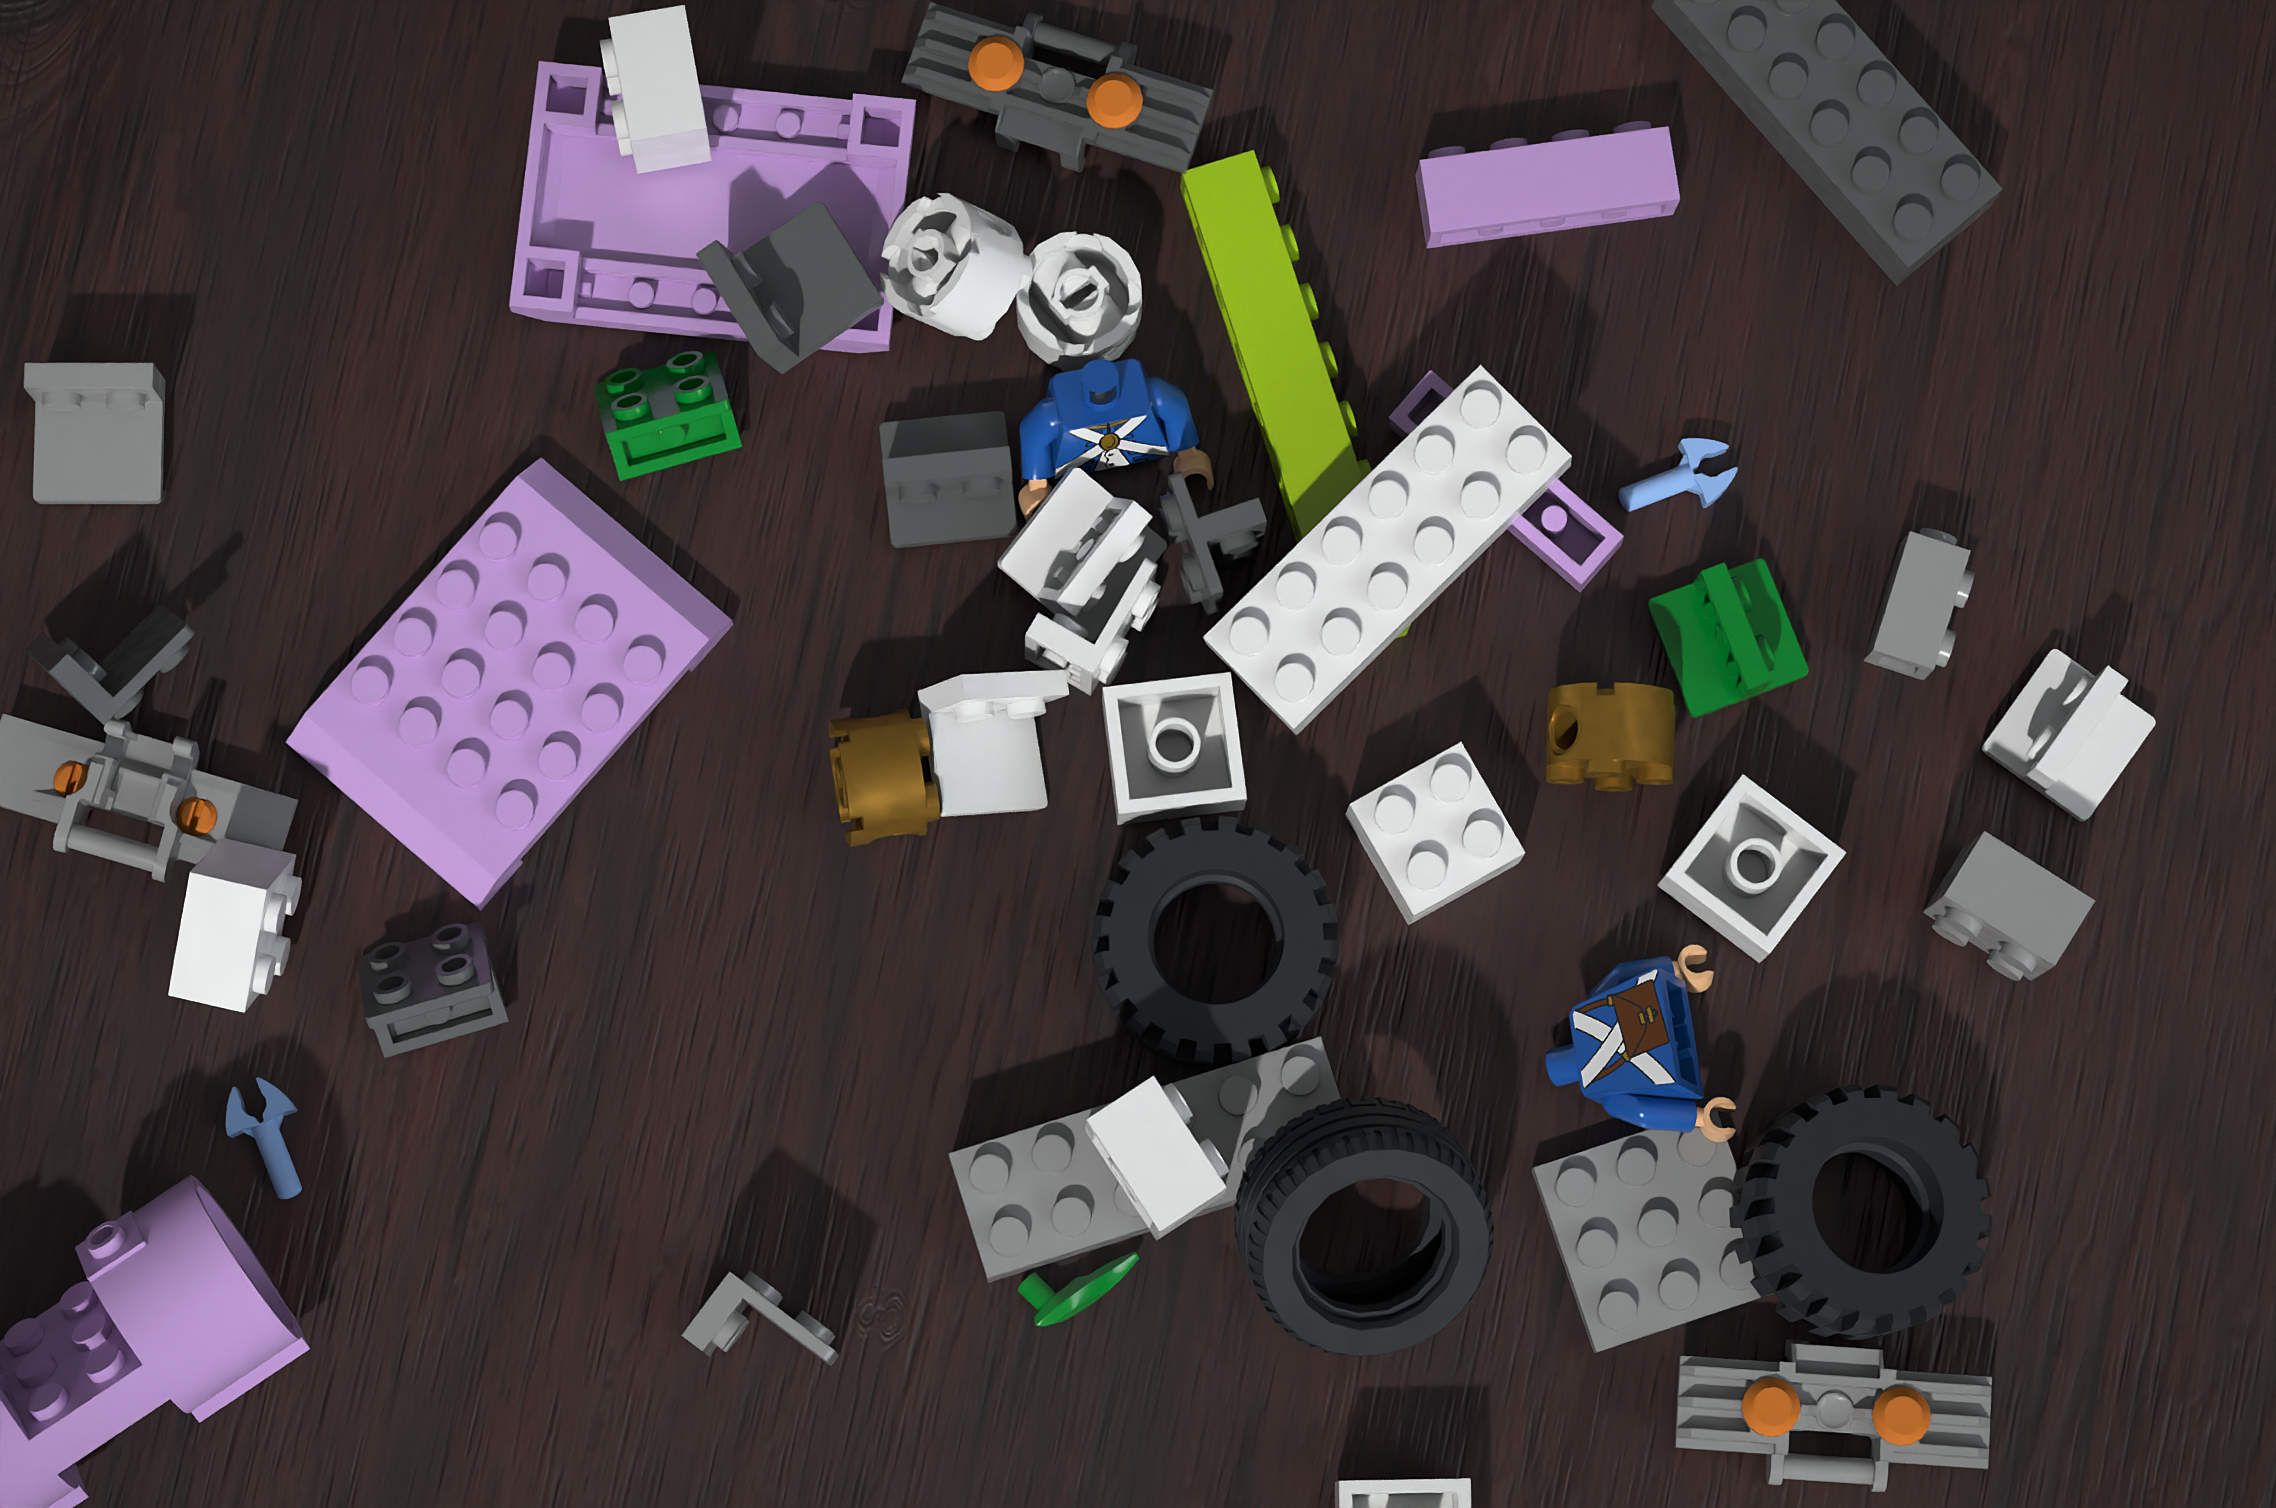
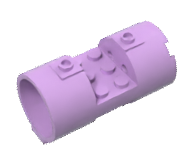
(166, 1316)

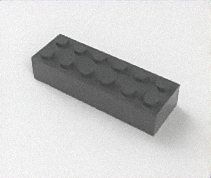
(1840, 121)

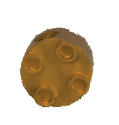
(1610, 735)
(882, 776)

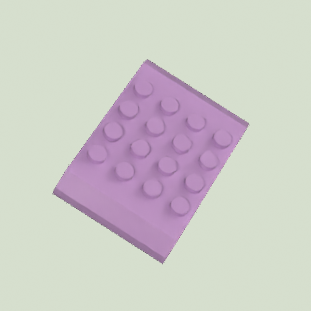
(624, 244)
(507, 681)

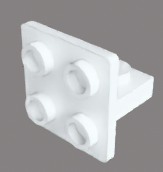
(1082, 551)
(2069, 733)

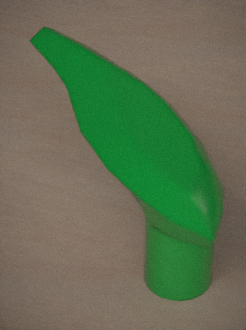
(1077, 1295)

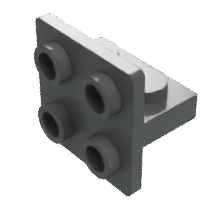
(948, 479)
(1216, 537)
(430, 989)

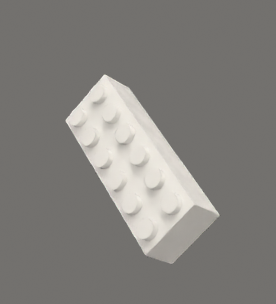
(1388, 550)

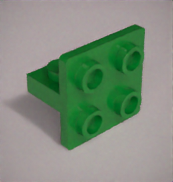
(666, 414)
(1727, 637)

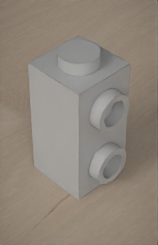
(1918, 604)

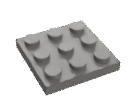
(1647, 1232)

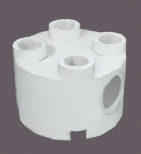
(953, 266)
(1079, 300)

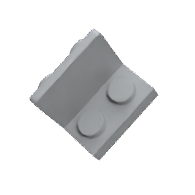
(97, 432)
(722, 1321)

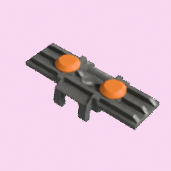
(1052, 107)

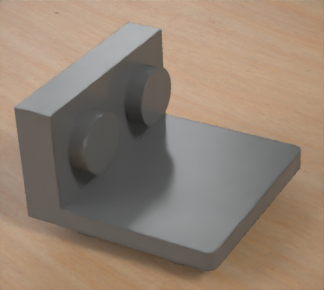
(794, 287)
(116, 682)

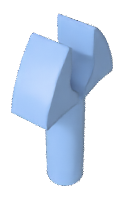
(1681, 478)
(267, 1135)

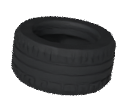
(1399, 1300)

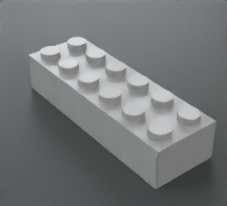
(1053, 1195)

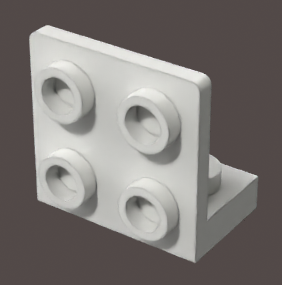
(1062, 642)
(987, 740)

